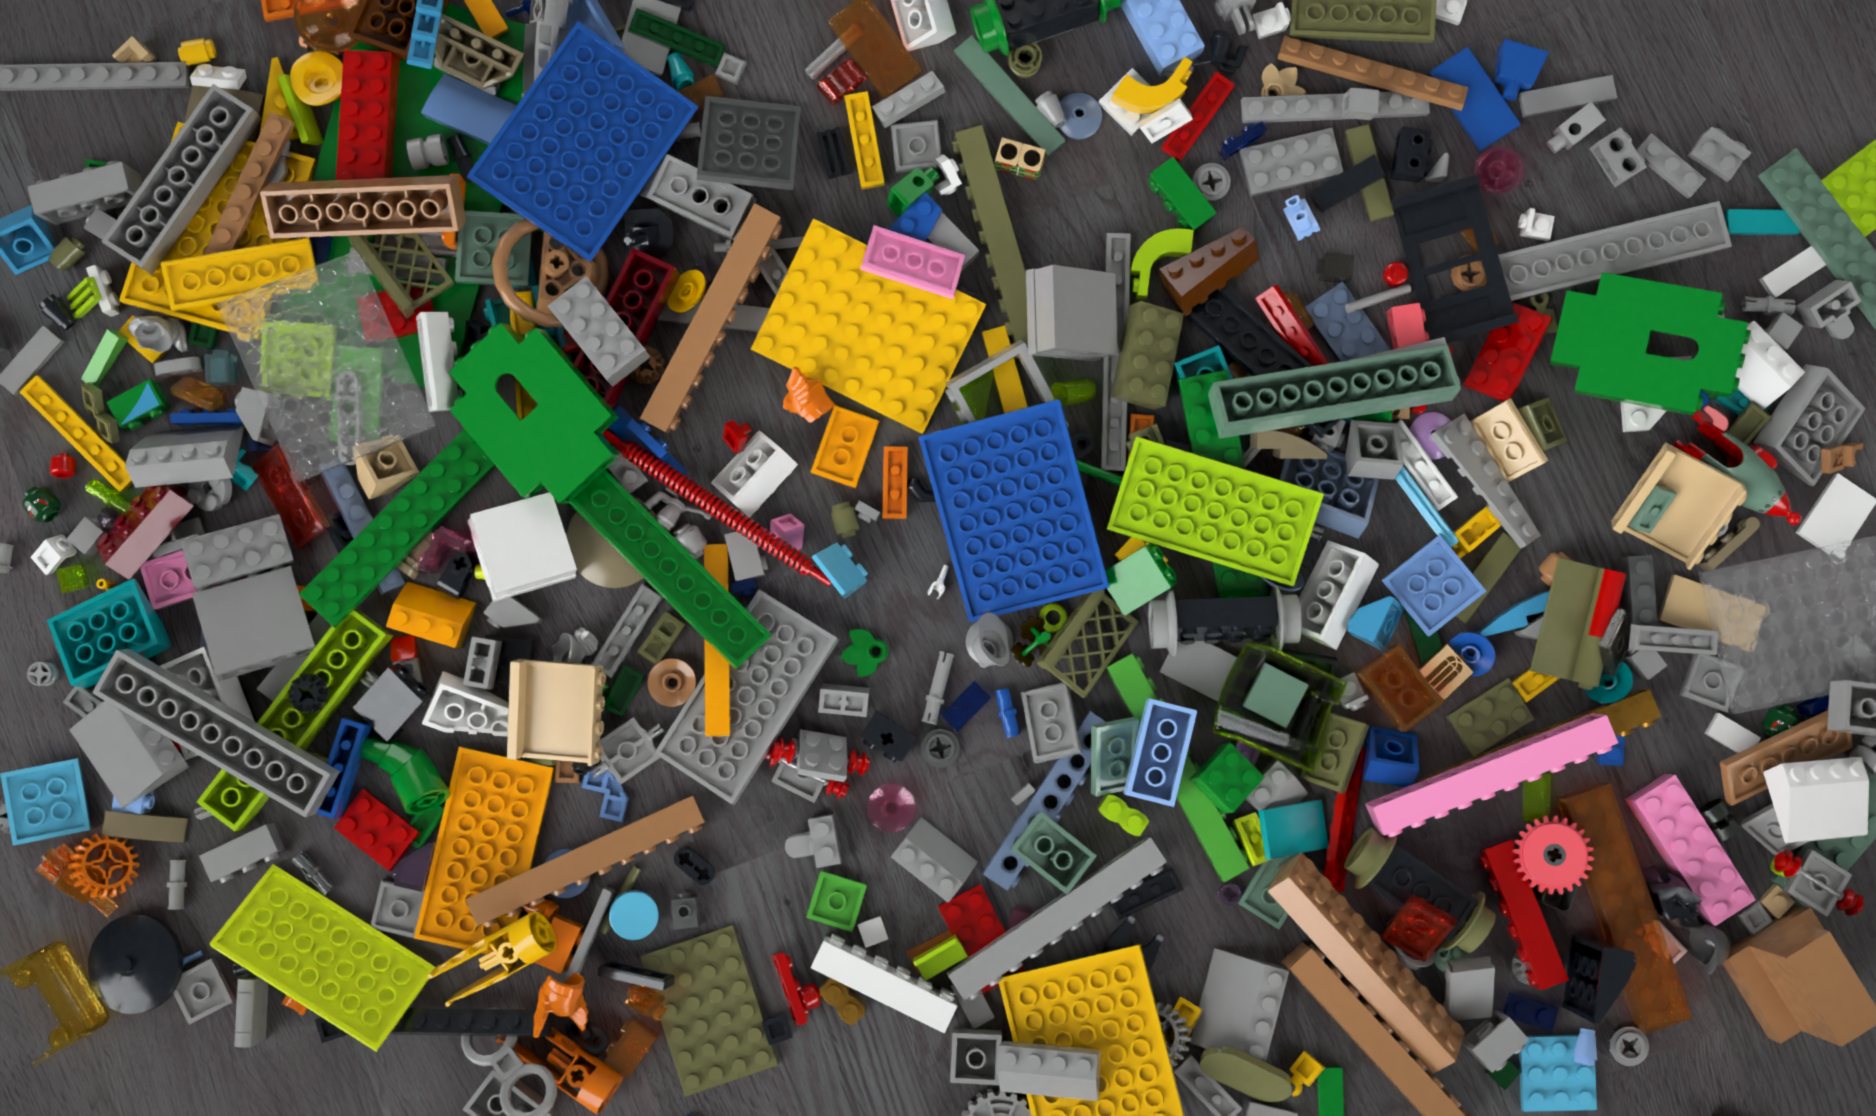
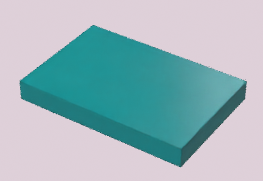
(1293, 829)

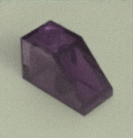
(414, 869)

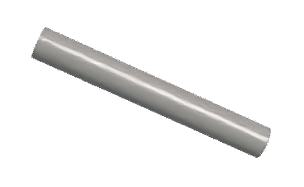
(1377, 298)

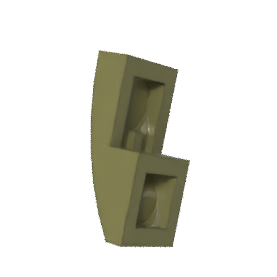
(661, 638)

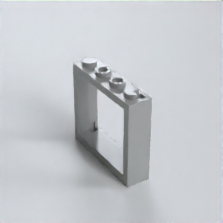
(1018, 348)

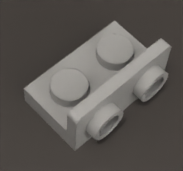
(1719, 153)

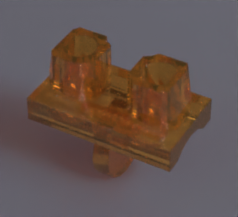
(645, 1001)

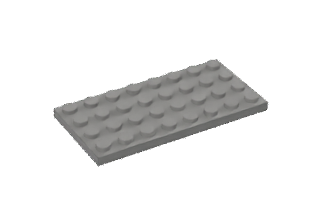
(761, 702)

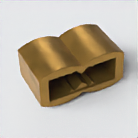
(848, 1004)

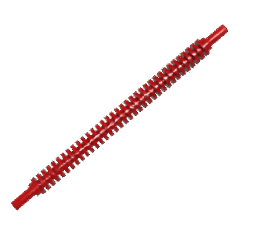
(717, 507)

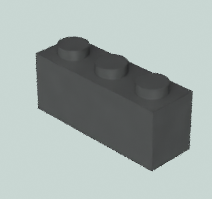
(1639, 590)

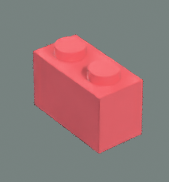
(1406, 325)

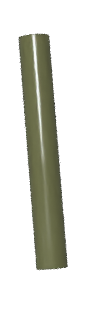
(627, 886)

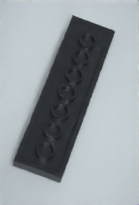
(1248, 340)

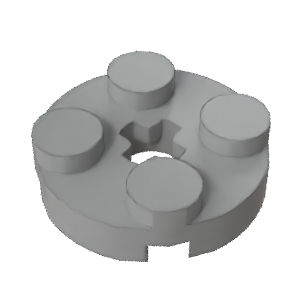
(210, 500)

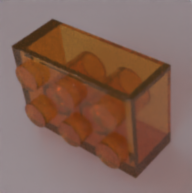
(1399, 688)

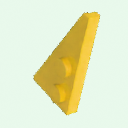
(275, 100)

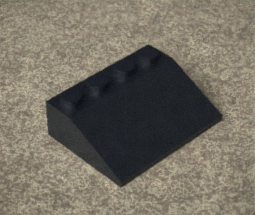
(1595, 976)

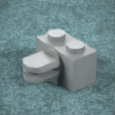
(1831, 308)
(819, 841)

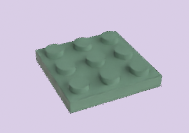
(478, 244)

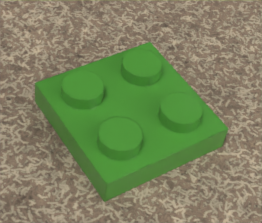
(836, 901)

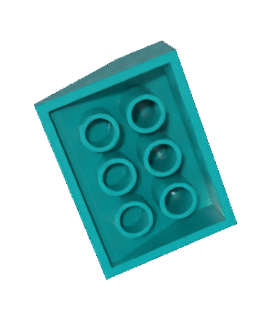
(100, 626)

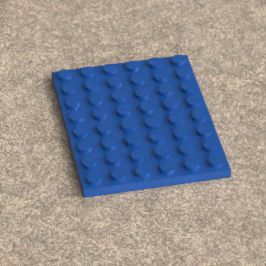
(583, 142)
(1014, 510)

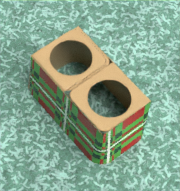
(1010, 165)

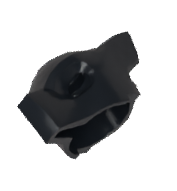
(1672, 897)

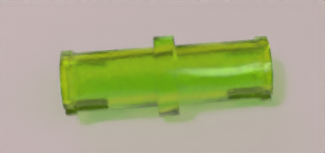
(108, 496)

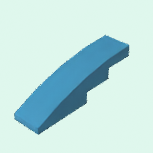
(425, 33)
(1515, 616)

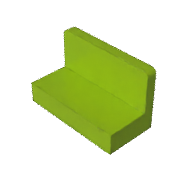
(940, 957)

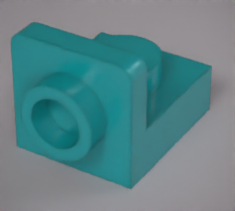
(243, 474)

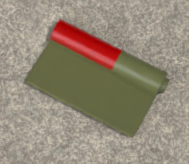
(1575, 620)

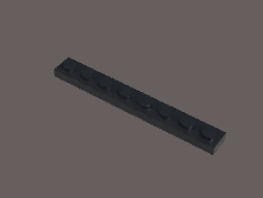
(470, 1022)

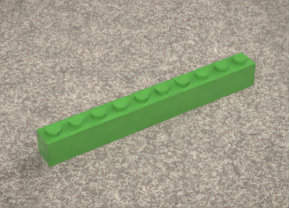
(1201, 813)

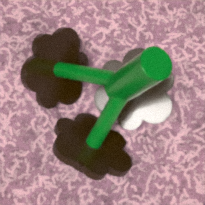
(1034, 632)

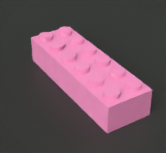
(1690, 848)

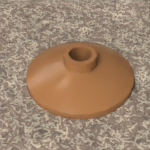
(659, 682)

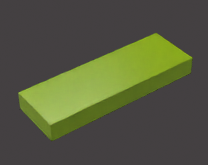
(301, 114)

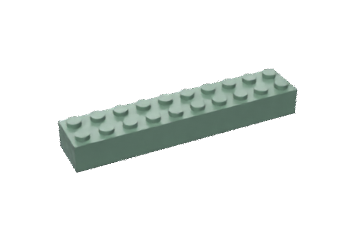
(1333, 391)

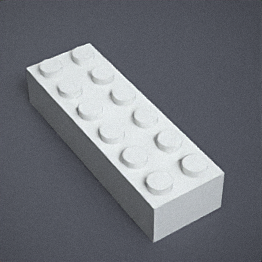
(884, 983)

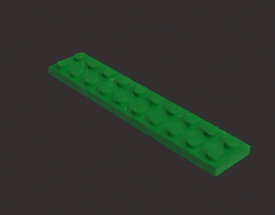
(1206, 443)
(398, 529)
(670, 569)

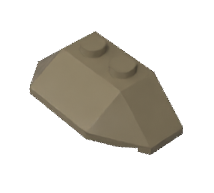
(474, 54)

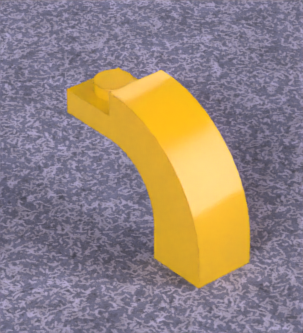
(1149, 99)

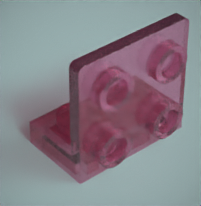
(442, 542)

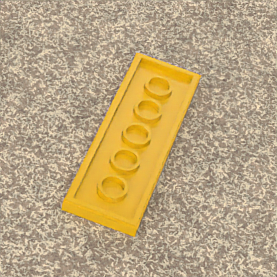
(227, 274)

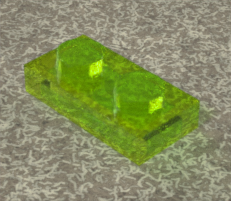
(1536, 798)

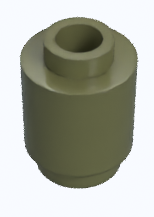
(67, 253)
(844, 520)

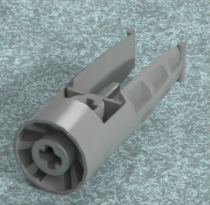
(543, 36)

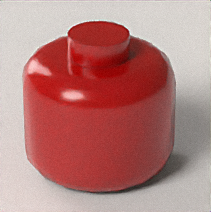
(1395, 274)
(62, 466)
(810, 996)

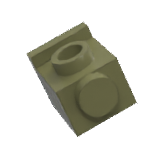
(1151, 433)

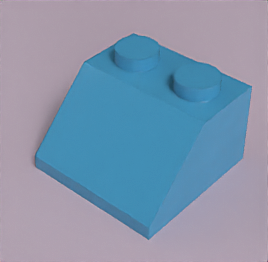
(25, 240)

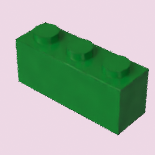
(1180, 195)

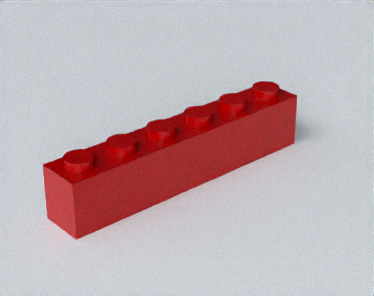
(1523, 915)

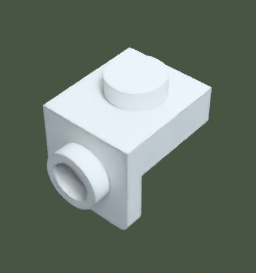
(949, 171)

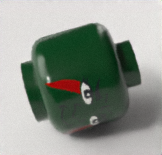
(41, 504)
(1779, 719)

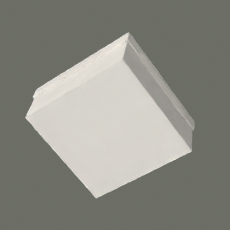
(522, 546)

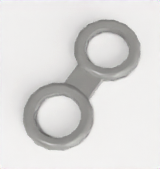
(511, 1069)

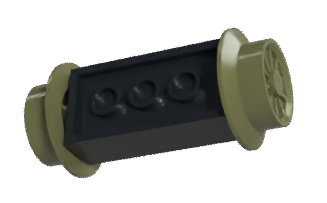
(1398, 875)

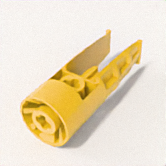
(528, 936)

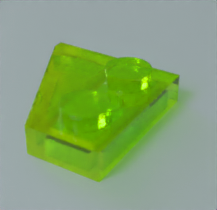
(976, 395)

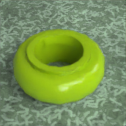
(1054, 607)

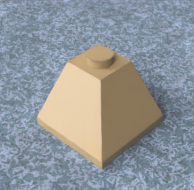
(385, 470)

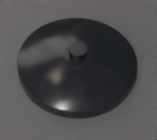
(135, 963)

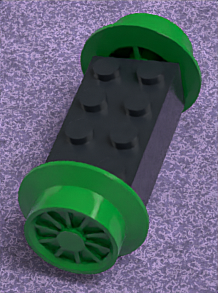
(1022, 22)

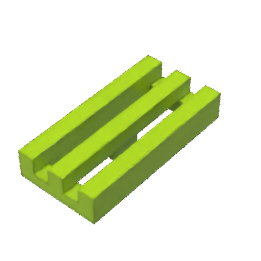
(82, 293)

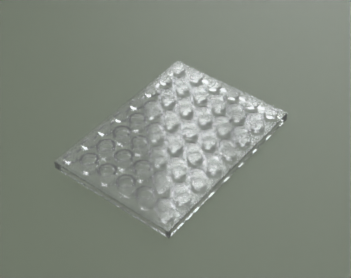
(326, 366)
(1794, 623)

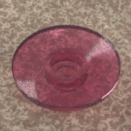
(887, 820)

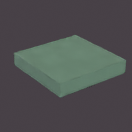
(1275, 695)

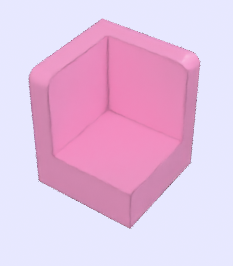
(788, 529)

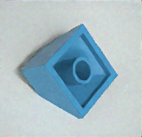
(1376, 622)

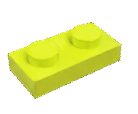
(1250, 835)

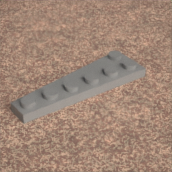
(1464, 446)

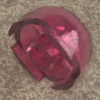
(1500, 169)

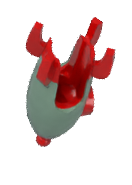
(1745, 463)

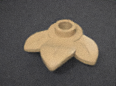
(1280, 82)

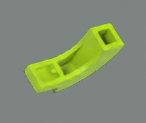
(1163, 244)

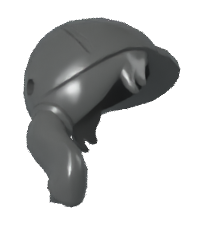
(1708, 944)

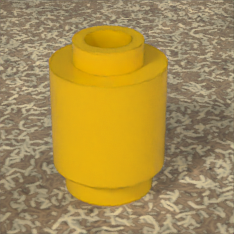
(197, 51)

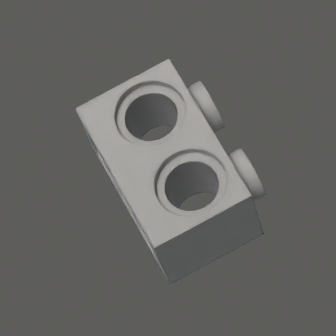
(1612, 161)

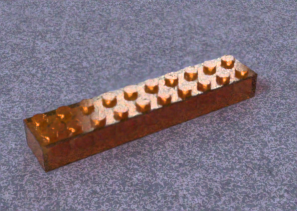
(1626, 907)

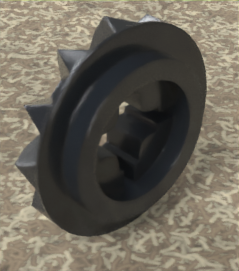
(319, 692)

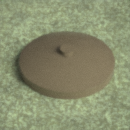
(597, 558)

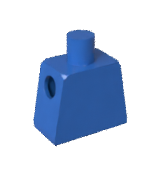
(1517, 67)

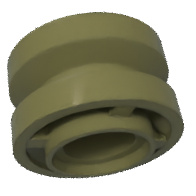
(1021, 69)

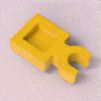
(1305, 1071)

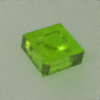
(72, 578)

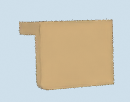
(134, 52)

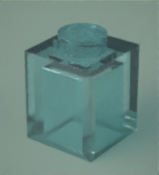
(221, 368)

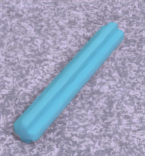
(1425, 507)

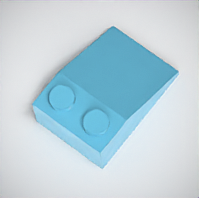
(840, 569)

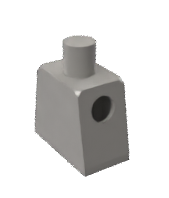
(1581, 124)

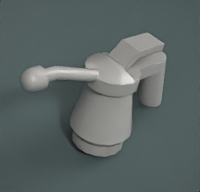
(671, 512)

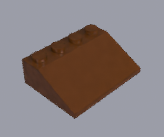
(386, 25)

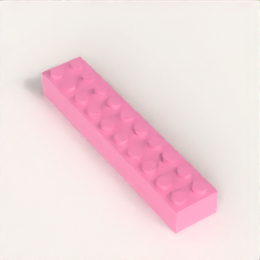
(1492, 773)

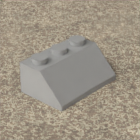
(934, 859)

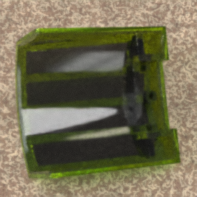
(1300, 739)

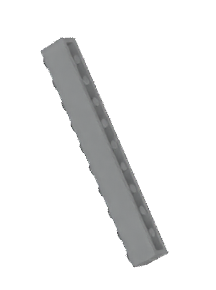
(1055, 918)

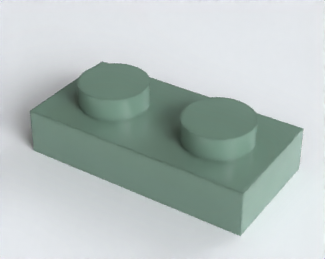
(1652, 509)

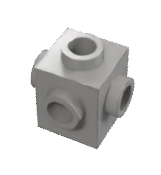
(1330, 440)

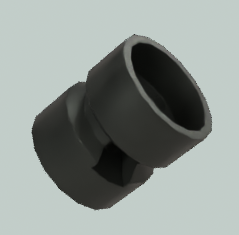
(1716, 811)

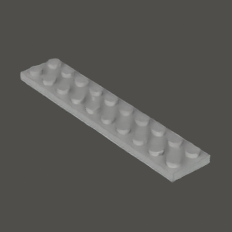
(1615, 250)

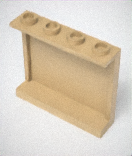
(1697, 512)
(555, 711)

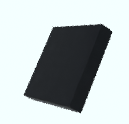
(511, 650)

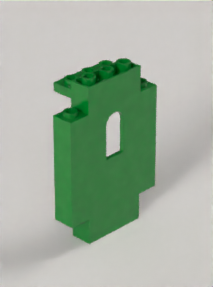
(1609, 338)
(559, 439)

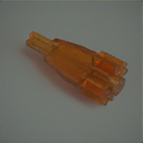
(56, 872)

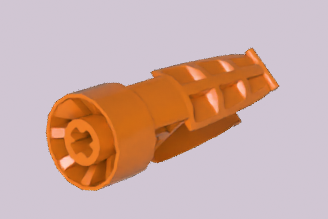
(596, 1085)

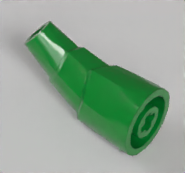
(411, 774)

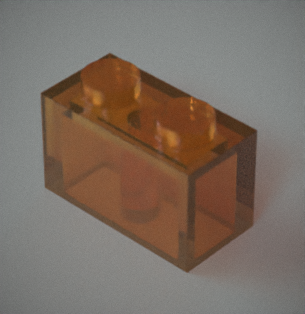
(631, 1047)

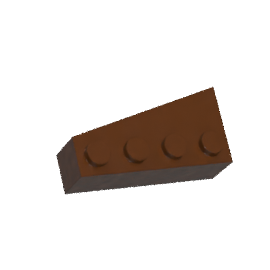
(1208, 268)

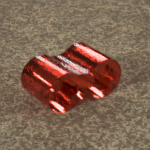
(841, 81)

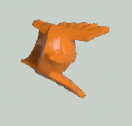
(806, 397)
(562, 1000)

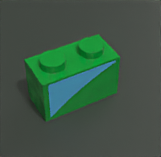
(139, 405)

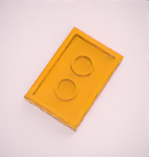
(845, 446)

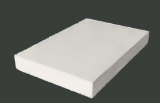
(1836, 513)

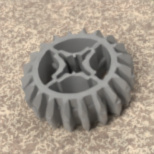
(1173, 1019)

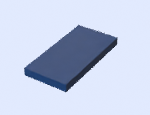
(1485, 112)

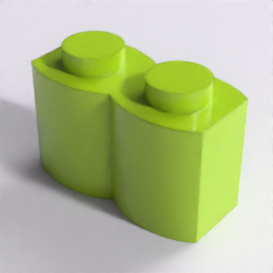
(1127, 817)

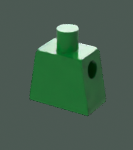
(910, 189)

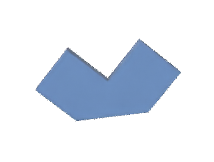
(615, 797)

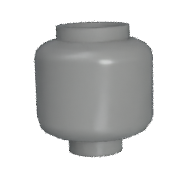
(691, 539)

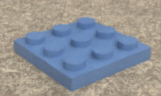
(1433, 585)

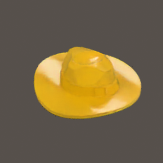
(317, 78)

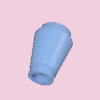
(1585, 1048)

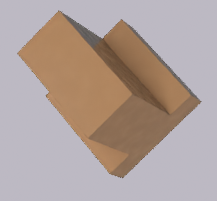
(1800, 981)

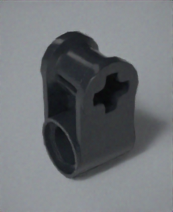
(455, 577)

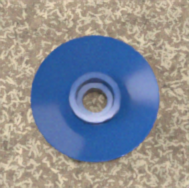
(1482, 659)

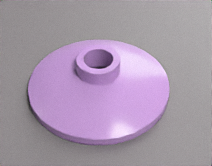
(1422, 428)

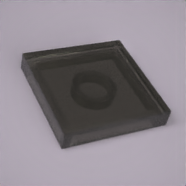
(1615, 642)

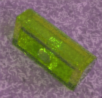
(1074, 391)

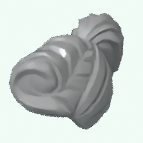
(159, 333)
(574, 648)

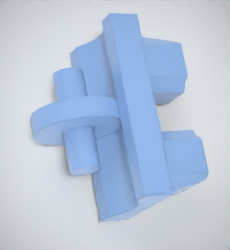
(1300, 217)

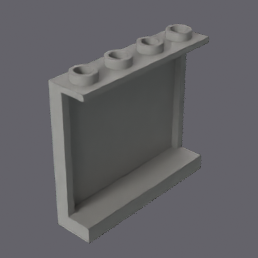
(253, 622)

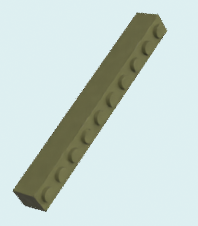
(995, 229)

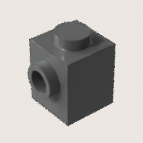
(685, 911)

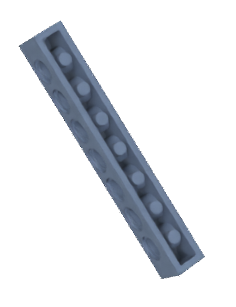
(1010, 877)

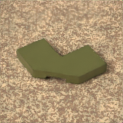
(93, 403)

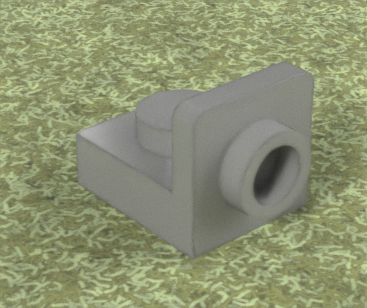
(1353, 695)

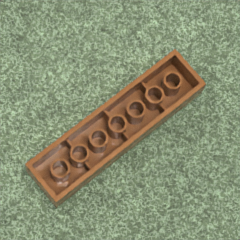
(363, 206)

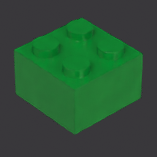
(1227, 778)

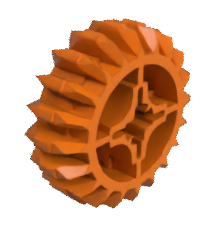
(81, 867)

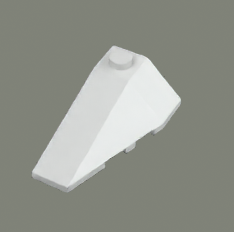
(465, 708)

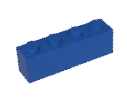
(347, 759)

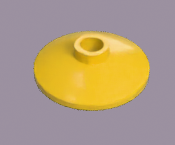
(687, 291)

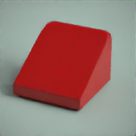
(404, 648)

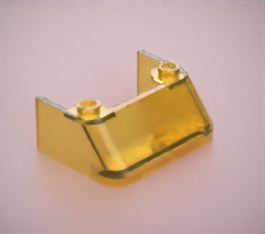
(65, 991)

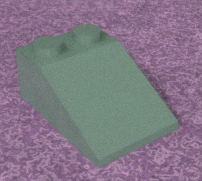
(1053, 852)

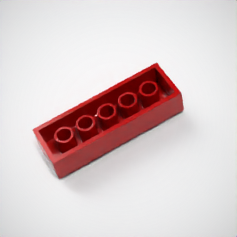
(367, 115)

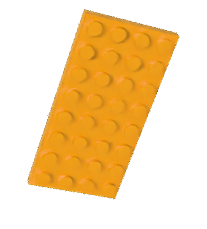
(482, 840)

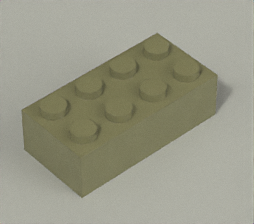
(1147, 355)

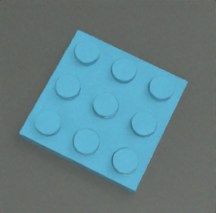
(46, 801)
(1552, 1078)

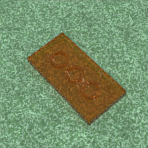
(874, 46)

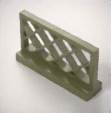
(388, 279)
(1068, 633)

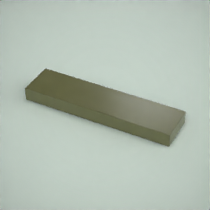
(1376, 195)
(1490, 570)

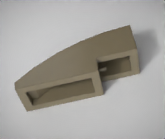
(1286, 445)
(145, 826)

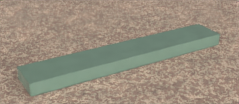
(1009, 96)

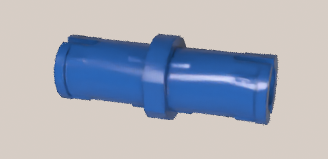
(1007, 712)

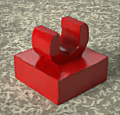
(736, 435)

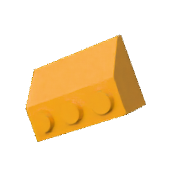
(431, 615)

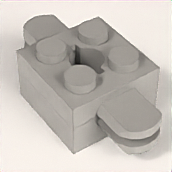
(1239, 12)

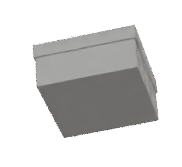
(1071, 313)

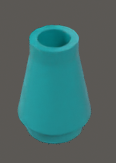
(680, 72)

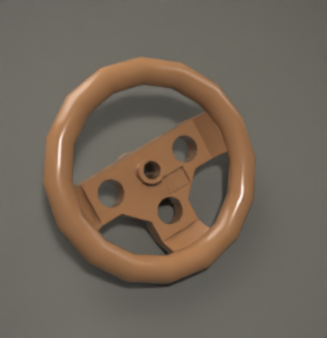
(561, 277)

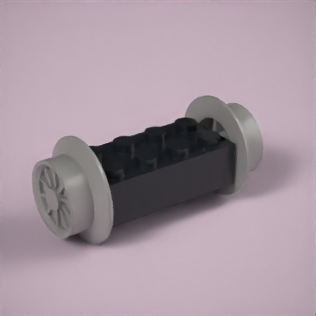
(1224, 619)

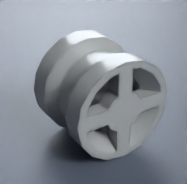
(36, 673)

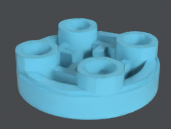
(633, 914)

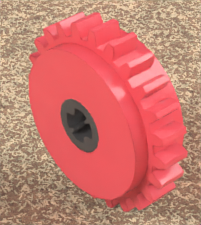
(1571, 853)

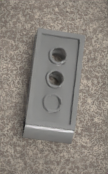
(677, 189)

